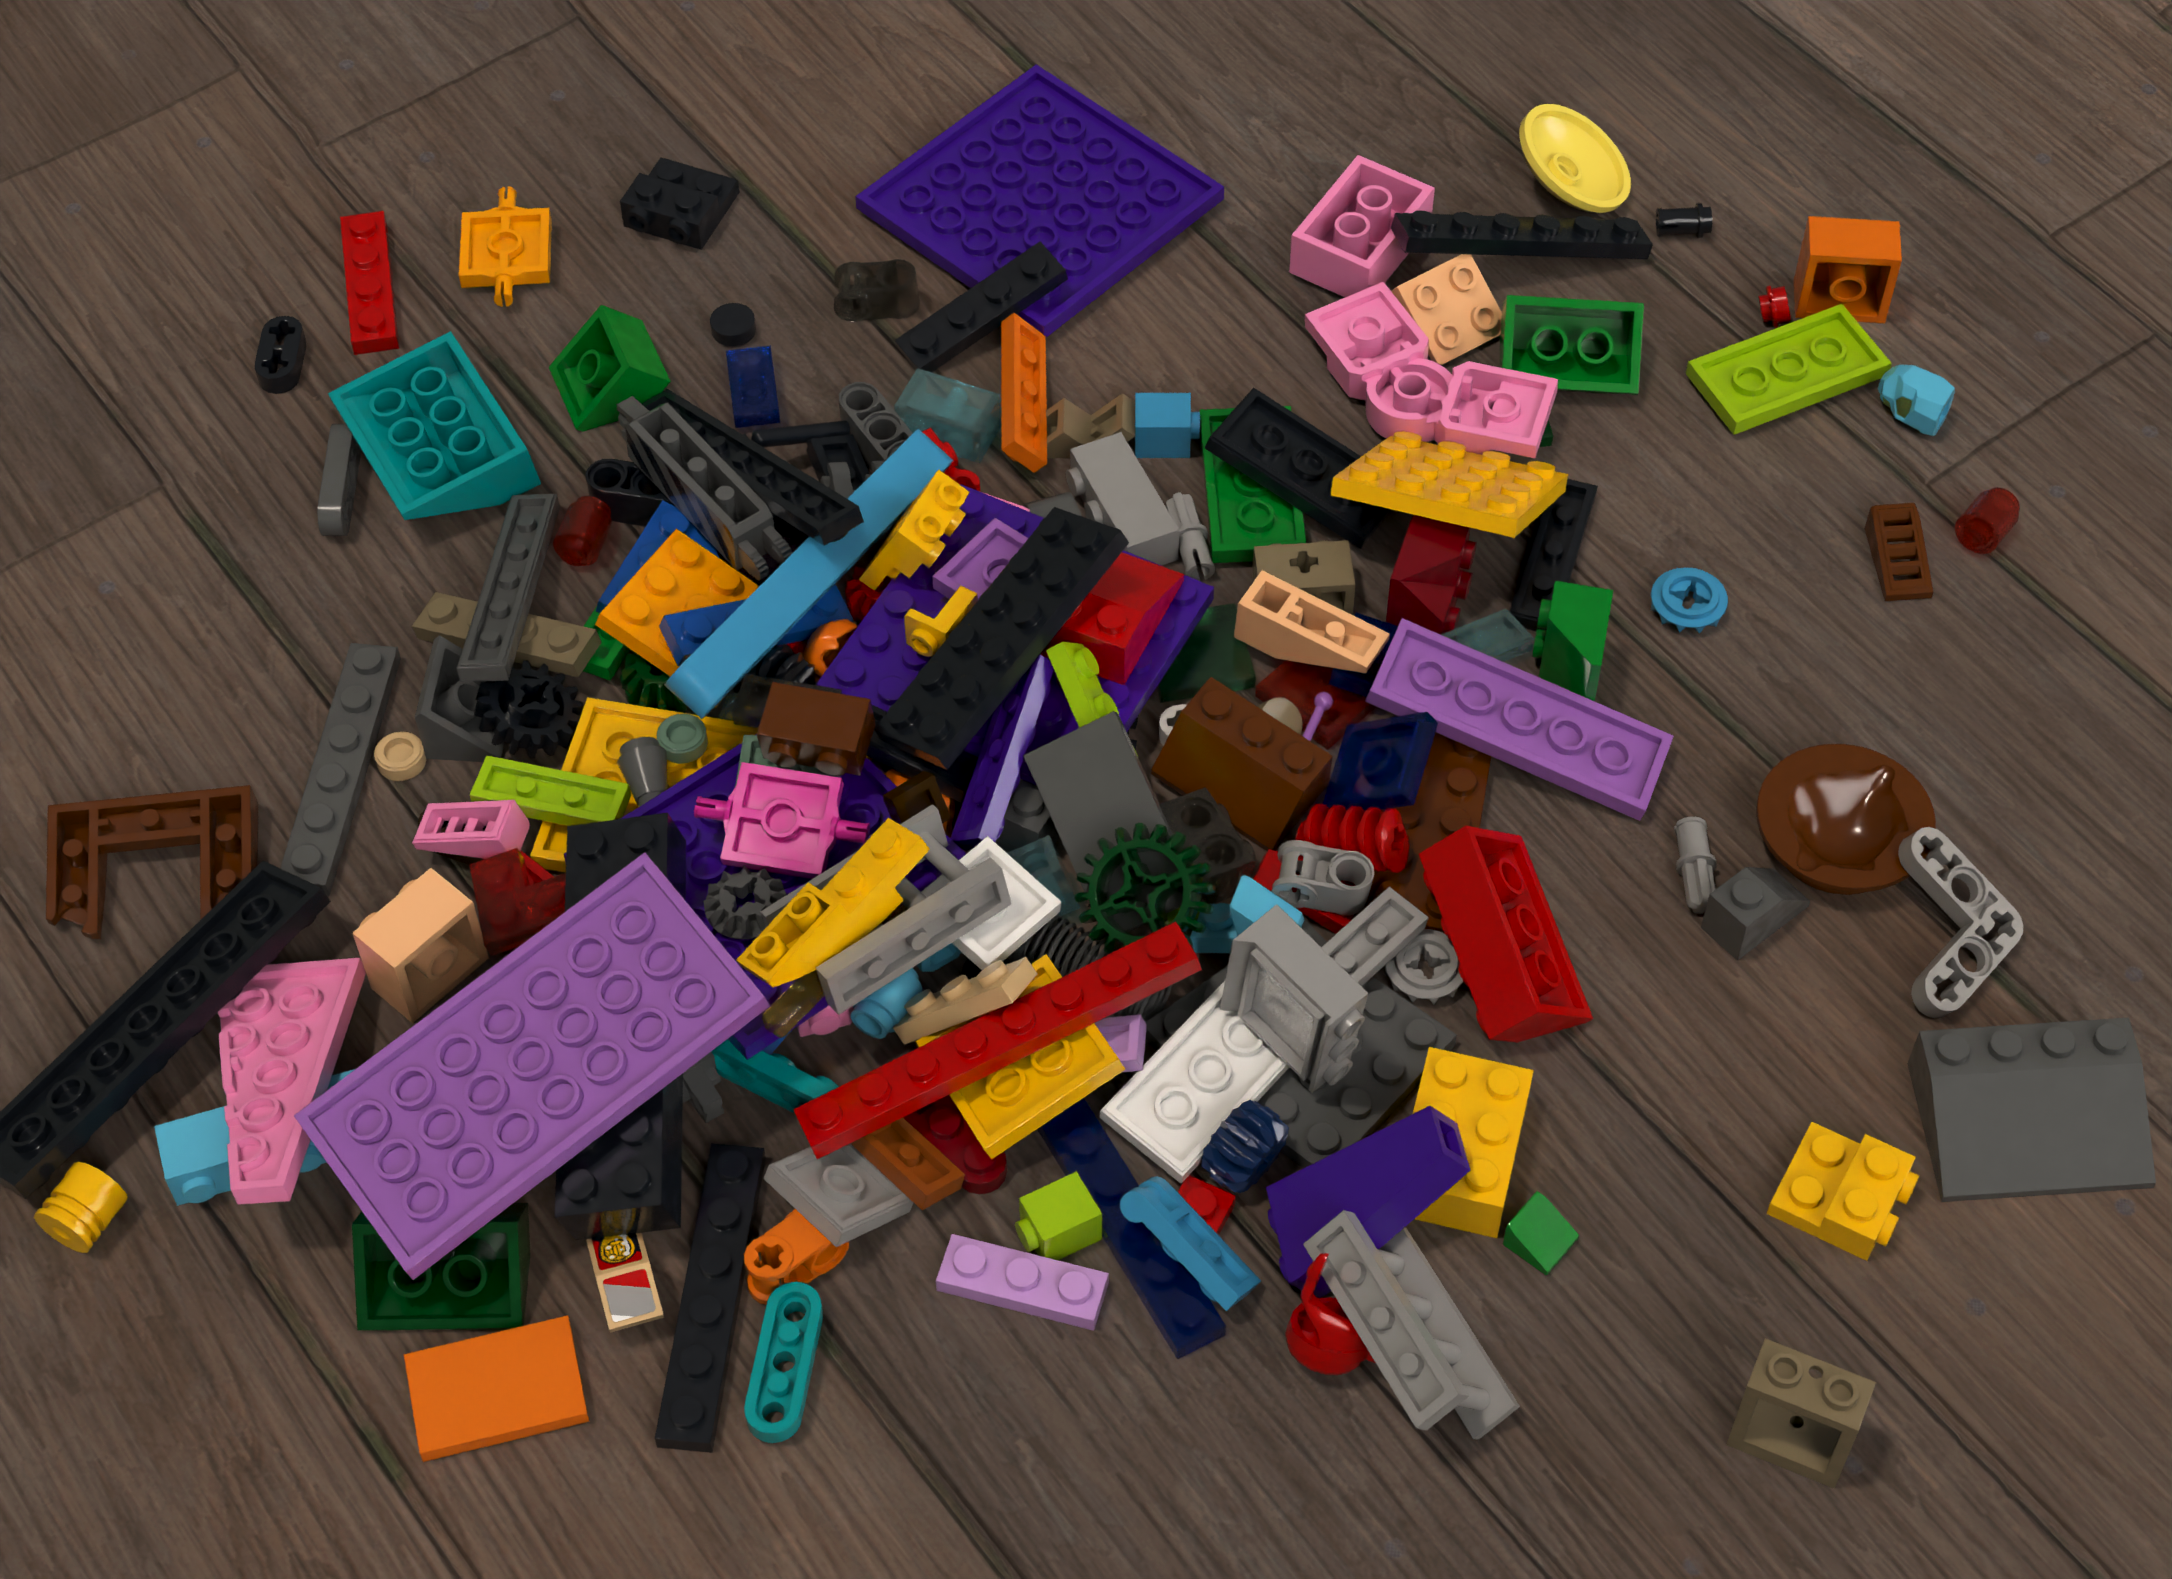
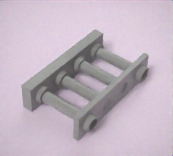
(917, 932)
(1411, 1327)

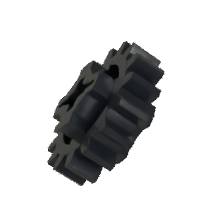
(532, 710)

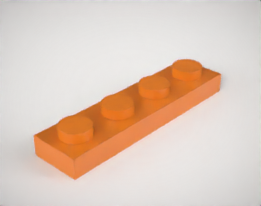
(1023, 393)

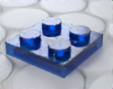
(1381, 762)

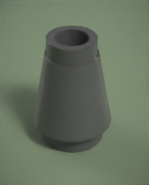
(644, 768)

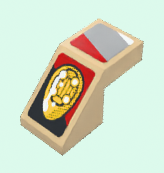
(625, 1280)

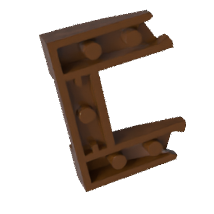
(84, 832)

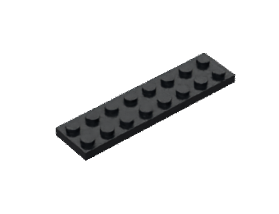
(151, 1023)

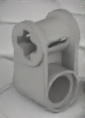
(1320, 878)

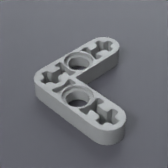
(1973, 918)

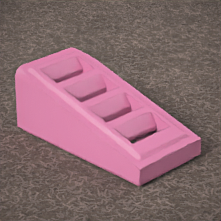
(504, 828)

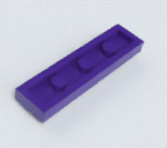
(1001, 758)

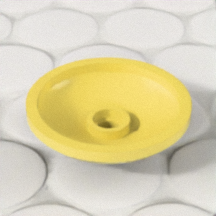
(1574, 159)

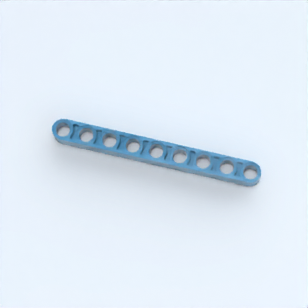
(803, 579)

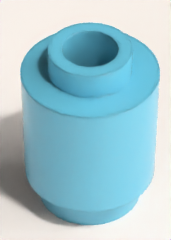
(885, 1007)

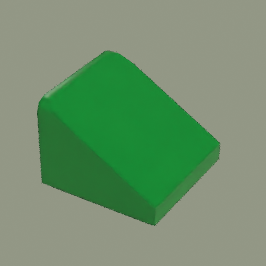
(1539, 1234)

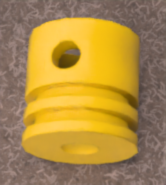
(81, 1207)

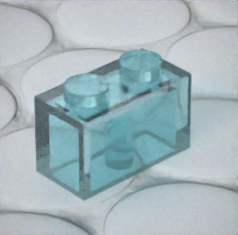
(953, 410)

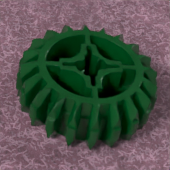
(1155, 916)

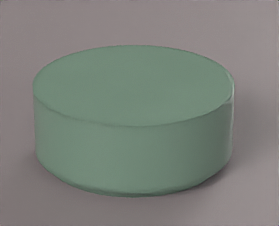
(682, 738)

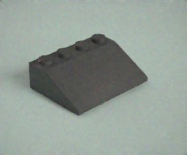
(2033, 1109)

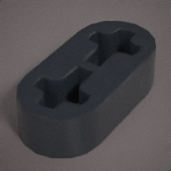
(289, 354)

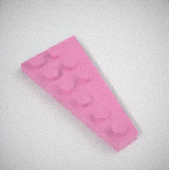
(275, 1060)

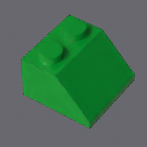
(605, 366)
(1574, 636)

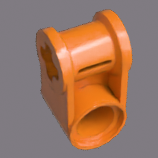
(789, 1252)

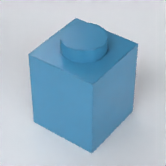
(1164, 425)

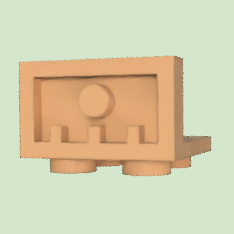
(1452, 308)

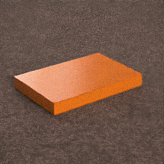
(495, 1388)

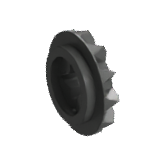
(747, 920)

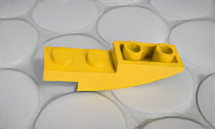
(846, 910)

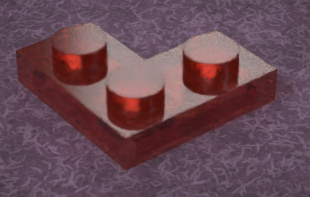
(510, 906)

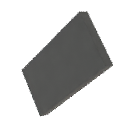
(1091, 789)

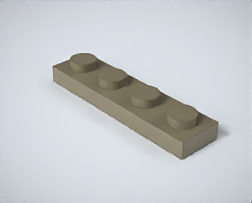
(546, 641)

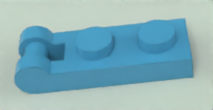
(1190, 1241)

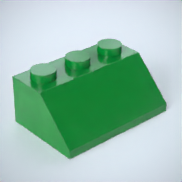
(1575, 341)

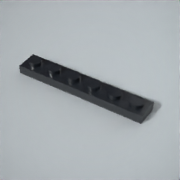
(1520, 235)
(710, 1299)

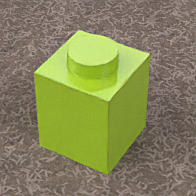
(1059, 1218)

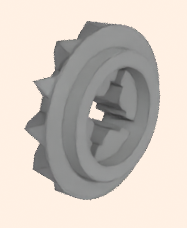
(1439, 954)

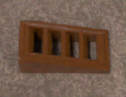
(1897, 524)

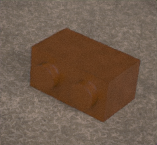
(816, 729)

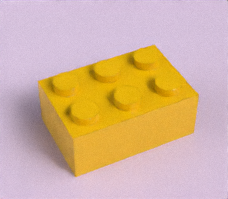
(1490, 1108)

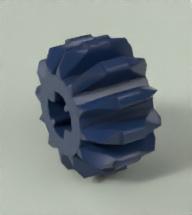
(1244, 1146)

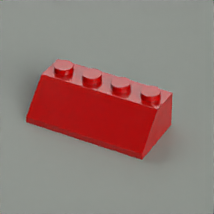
(1503, 935)

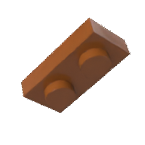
(911, 1163)

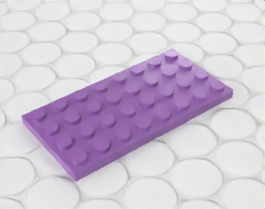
(530, 1064)

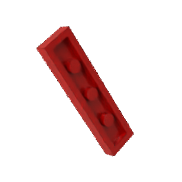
(369, 283)

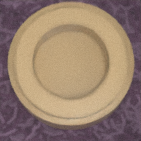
(400, 756)

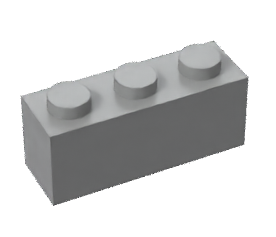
(1123, 497)

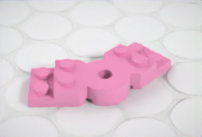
(1383, 359)

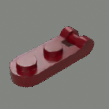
(952, 1136)

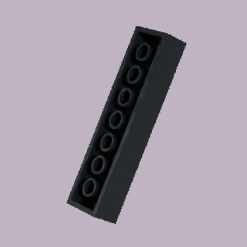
(634, 1170)

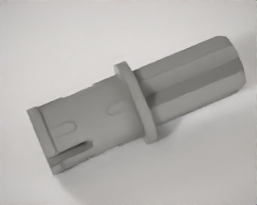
(1191, 536)
(1695, 862)

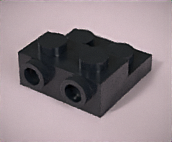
(678, 202)

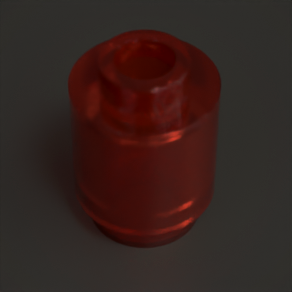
(1987, 520)
(583, 531)

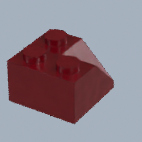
(1431, 575)

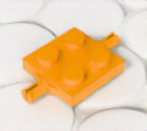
(505, 247)

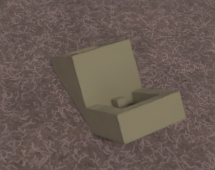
(1071, 426)

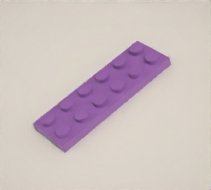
(1522, 719)

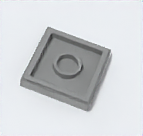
(838, 1193)

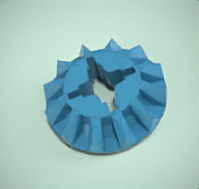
(1708, 595)

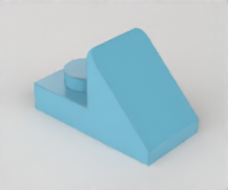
(1229, 920)

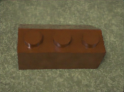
(1245, 761)

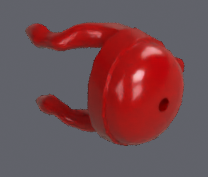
(1321, 1332)

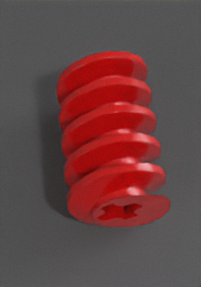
(1369, 832)

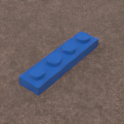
(690, 628)

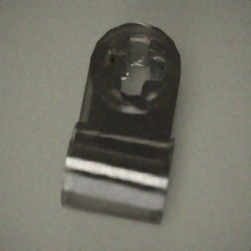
(880, 288)

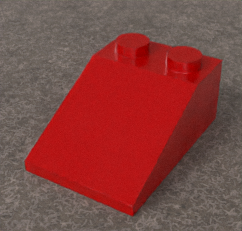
(1121, 614)

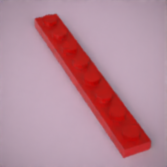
(997, 1040)

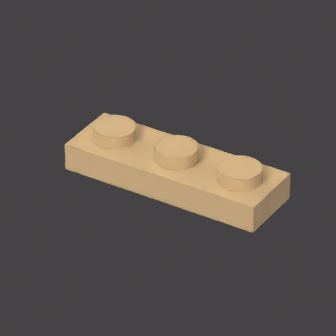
(964, 999)

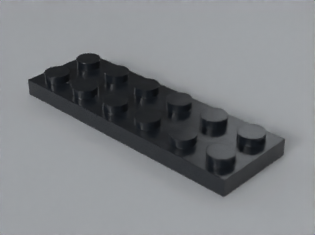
(1001, 637)

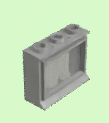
(1295, 998)

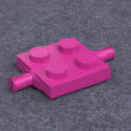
(781, 820)

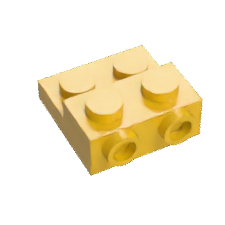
(918, 531)
(1844, 1189)

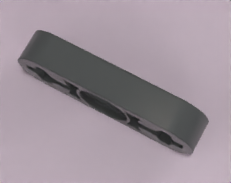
(338, 482)

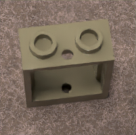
(1822, 1408)

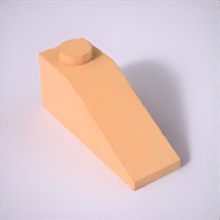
(1304, 628)

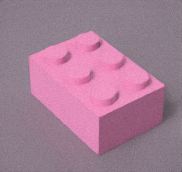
(1349, 235)

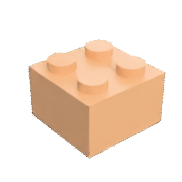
(421, 944)

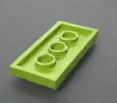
(1787, 368)

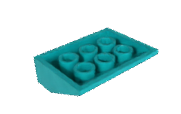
(435, 433)

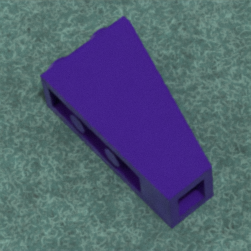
(1379, 1179)

